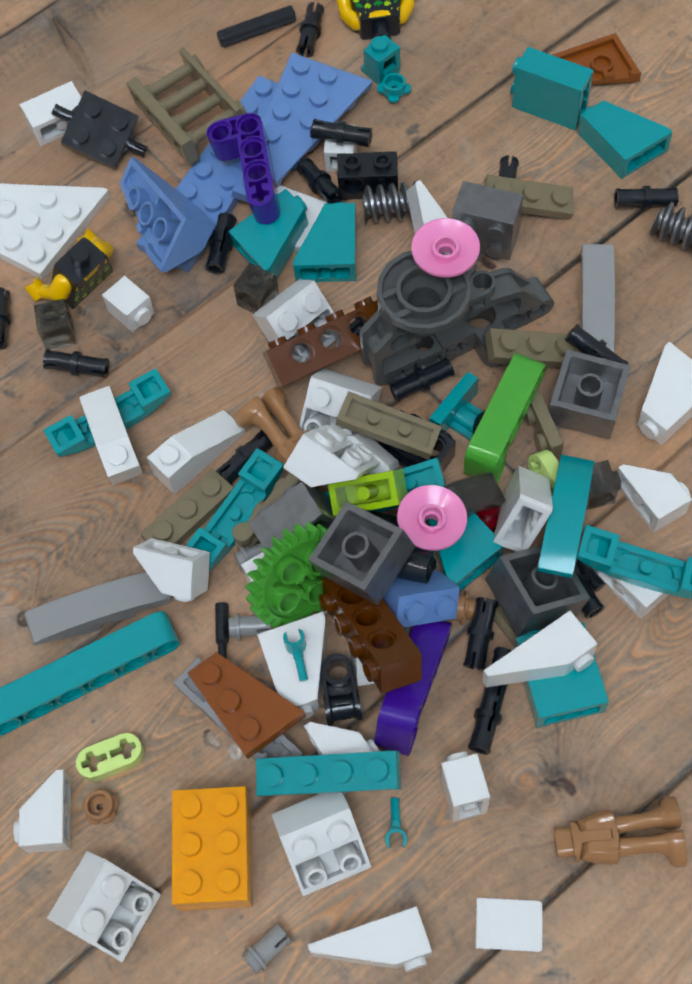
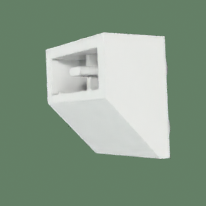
(292, 310)
(327, 394)
(329, 457)
(321, 841)
(104, 906)

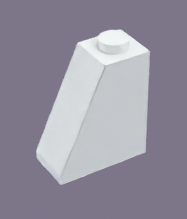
(669, 396)
(525, 509)
(282, 666)

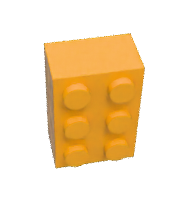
(211, 848)

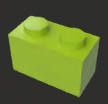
(369, 491)

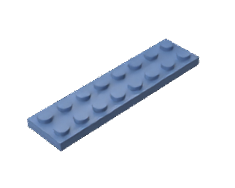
(212, 180)

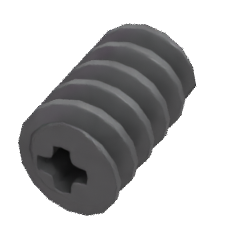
(386, 203)
(675, 225)

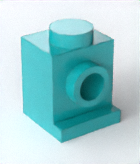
(381, 51)

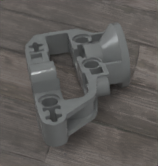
(435, 314)

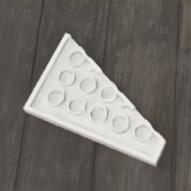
(44, 222)

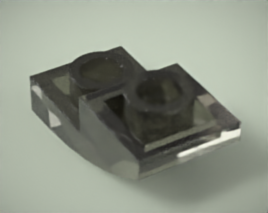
(478, 493)

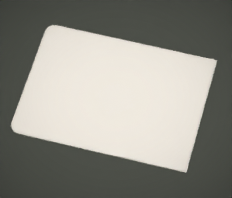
(509, 924)

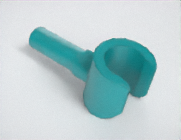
(296, 650)
(395, 824)

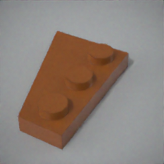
(607, 59)
(243, 704)

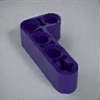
(247, 139)
(403, 706)

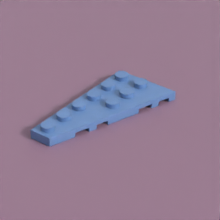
(304, 93)

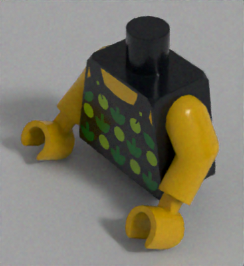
(375, 17)
(76, 272)

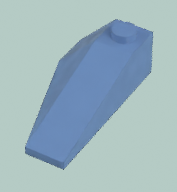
(169, 221)

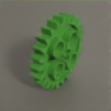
(285, 581)

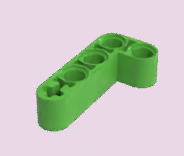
(503, 417)

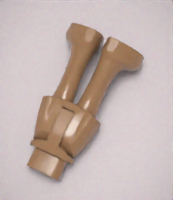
(258, 413)
(598, 839)

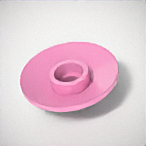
(449, 237)
(436, 504)

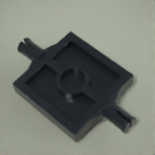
(99, 130)

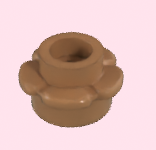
(465, 608)
(96, 798)

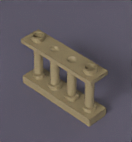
(173, 126)

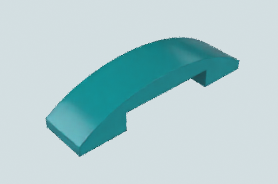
(134, 405)
(255, 485)
(567, 517)
(634, 564)

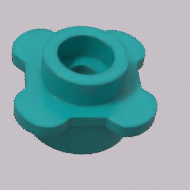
(394, 87)

